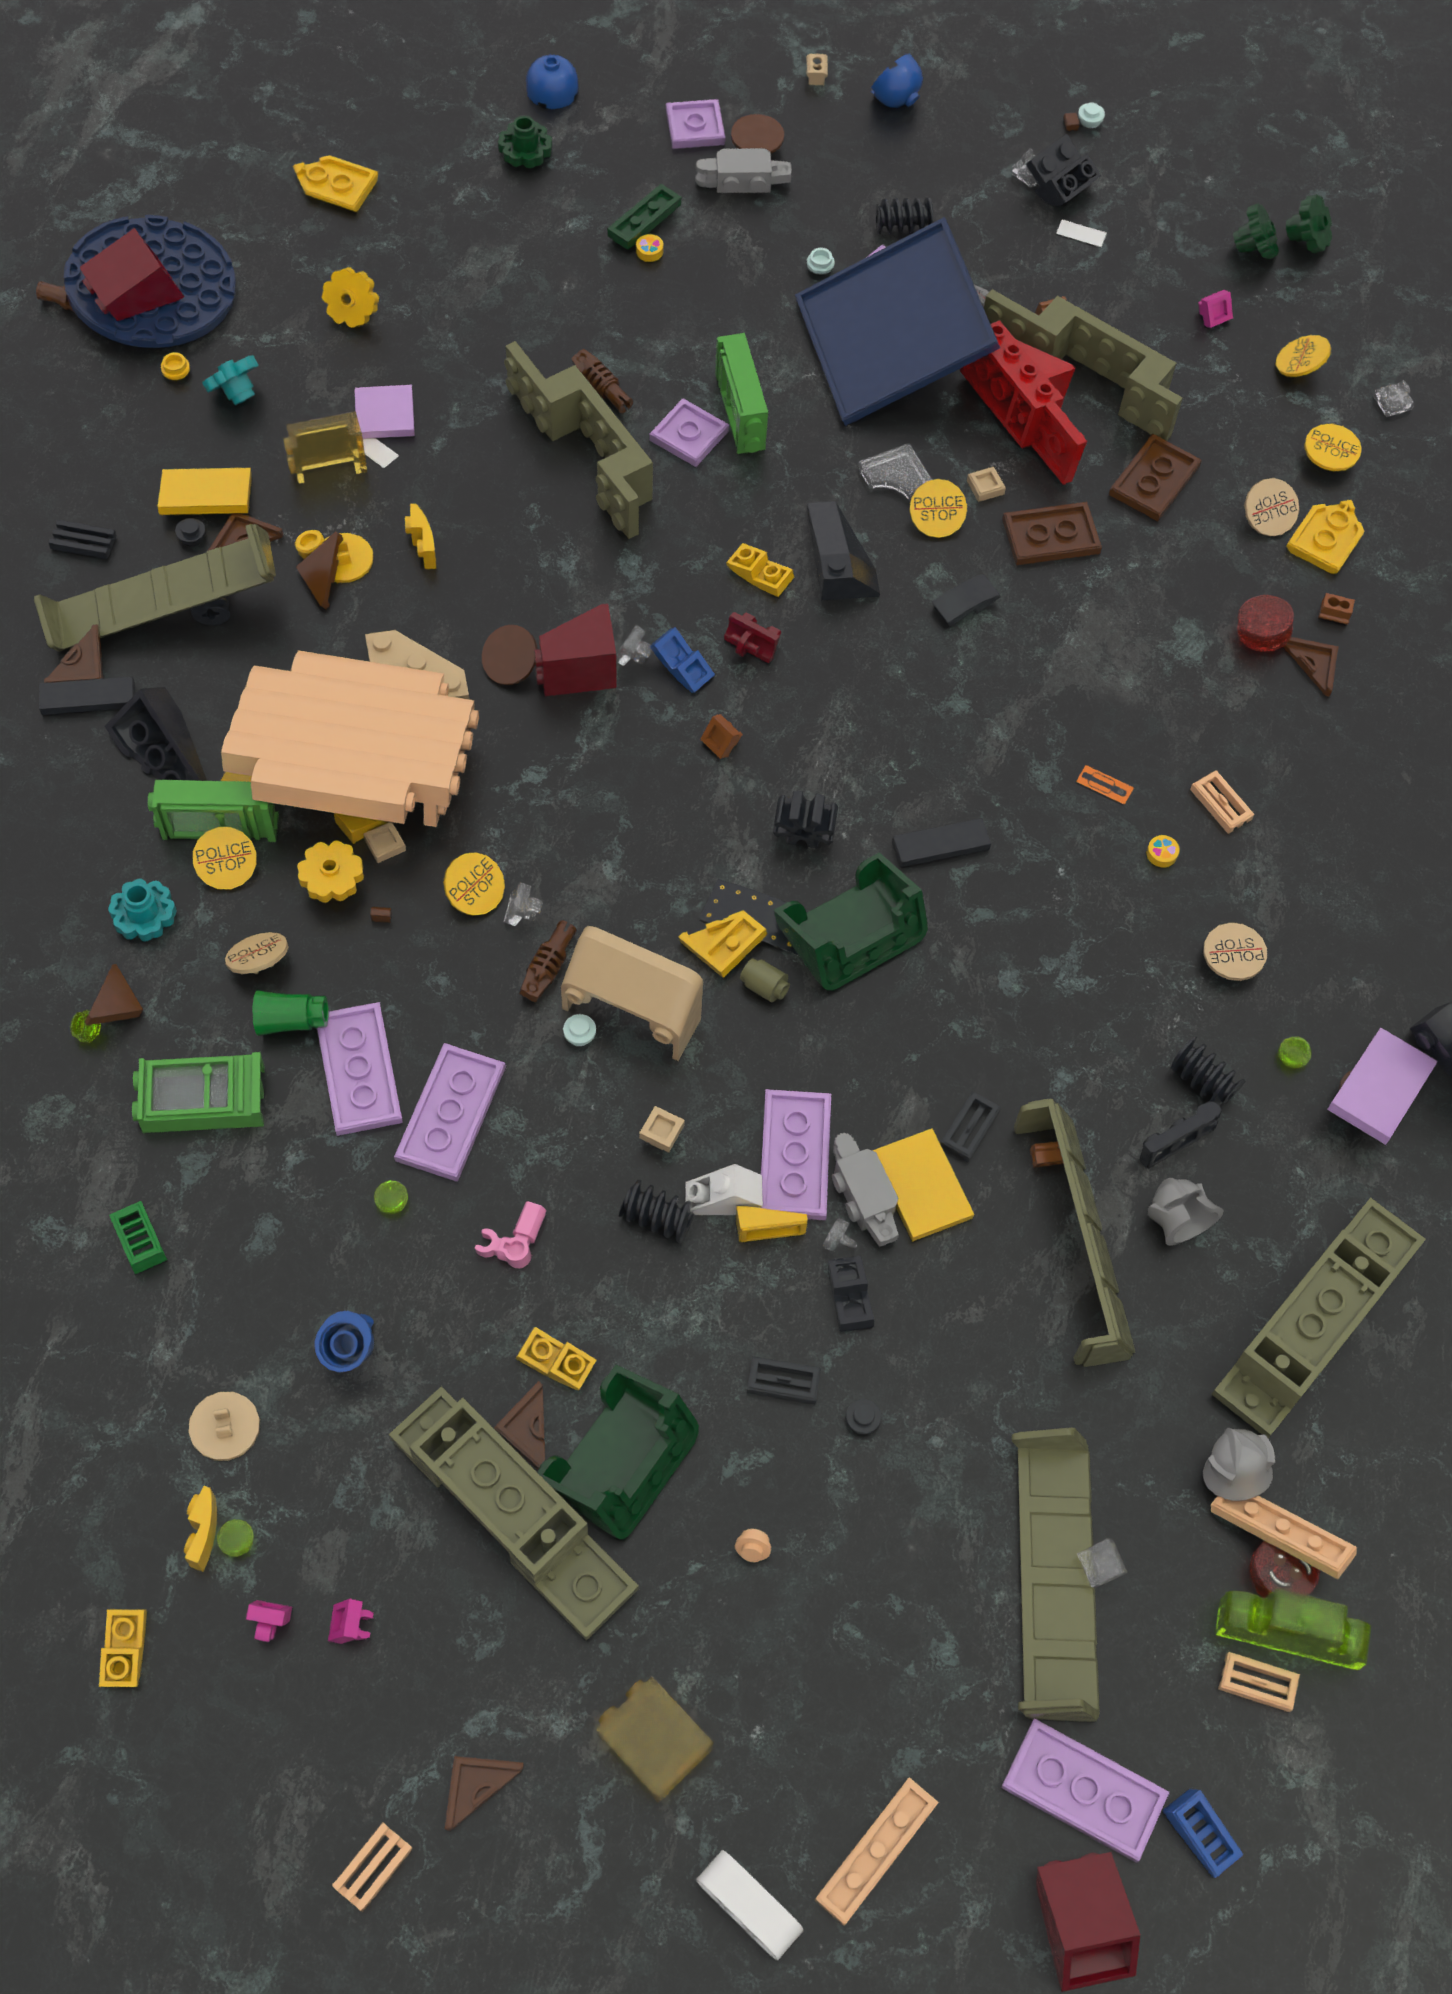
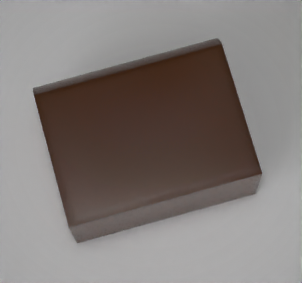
(1071, 121)
(381, 914)

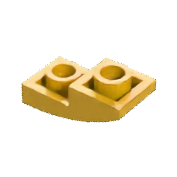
(422, 536)
(755, 568)
(555, 1360)
(202, 1517)
(123, 1648)

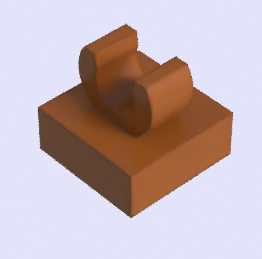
(720, 736)

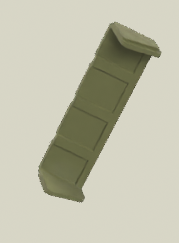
(159, 591)
(1117, 1345)
(1055, 1591)

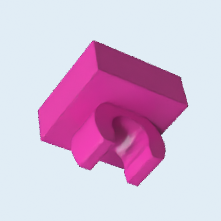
(1216, 308)
(268, 1617)
(346, 1621)

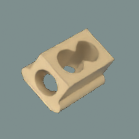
(817, 77)

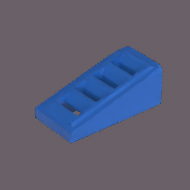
(1196, 1799)

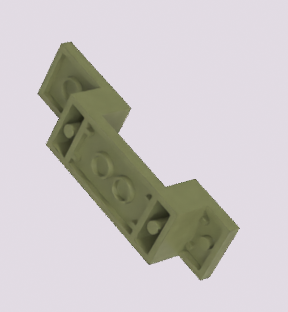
(1074, 332)
(571, 403)
(1318, 1317)
(518, 1507)

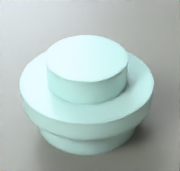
(1091, 115)
(820, 261)
(579, 1029)

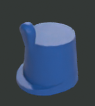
(344, 1341)

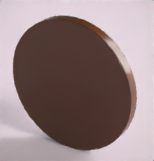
(757, 132)
(509, 654)

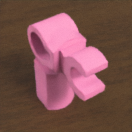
(515, 1249)

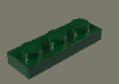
(644, 216)

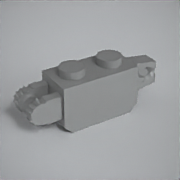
(742, 171)
(866, 1189)

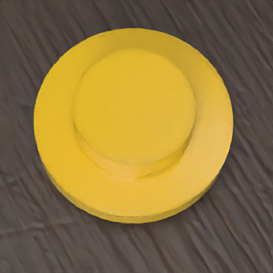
(175, 366)

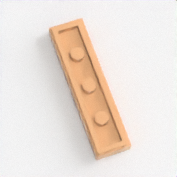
(1288, 1533)
(876, 1851)

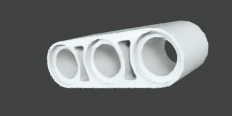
(749, 1905)

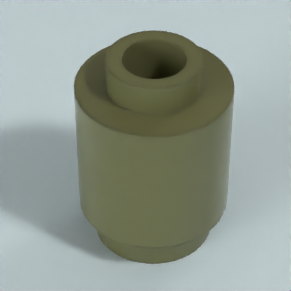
(765, 980)

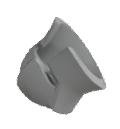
(1182, 1210)
(1239, 1465)

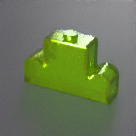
(1295, 1626)

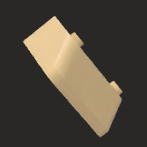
(637, 983)

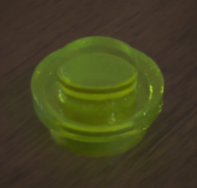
(80, 1030)
(1295, 1052)
(391, 1197)
(235, 1537)

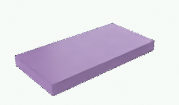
(359, 1070)
(1382, 1086)
(450, 1112)
(796, 1152)
(1085, 1790)

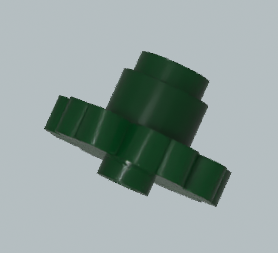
(525, 143)
(1311, 224)
(1257, 233)

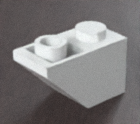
(724, 1190)

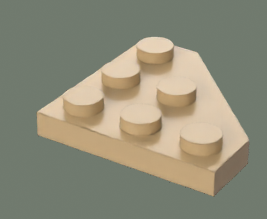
(401, 651)

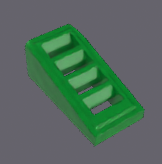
(148, 1257)

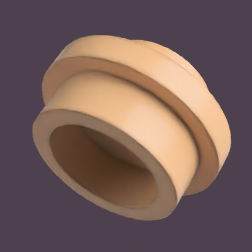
(753, 1545)

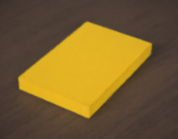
(204, 491)
(925, 1185)

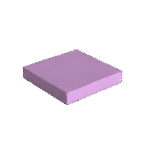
(695, 124)
(385, 411)
(689, 432)

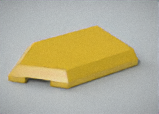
(336, 181)
(1327, 536)

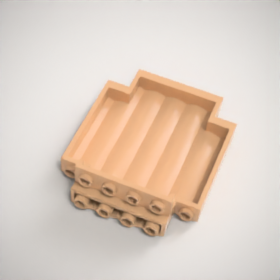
(351, 738)

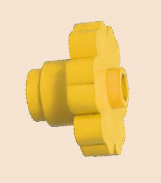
(350, 297)
(330, 871)

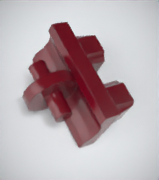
(751, 637)

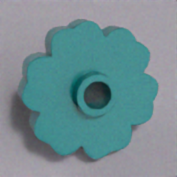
(233, 379)
(142, 909)

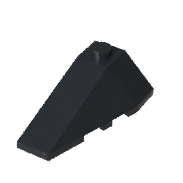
(156, 736)

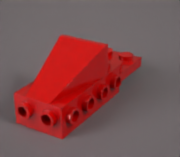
(1027, 396)

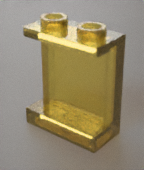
(325, 443)
(654, 1737)

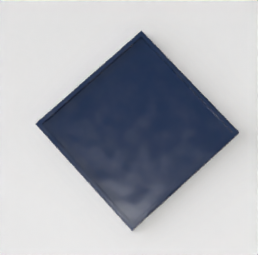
(896, 321)

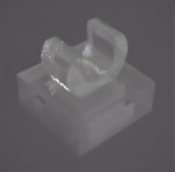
(1022, 172)
(1394, 398)
(634, 647)
(521, 905)
(1102, 1563)

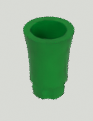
(288, 1012)

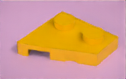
(725, 941)

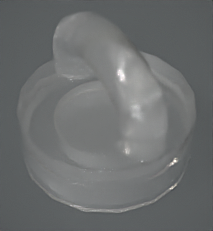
(837, 1236)

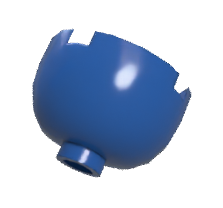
(552, 81)
(899, 84)

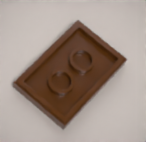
(1155, 477)
(1051, 533)

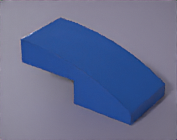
(682, 662)

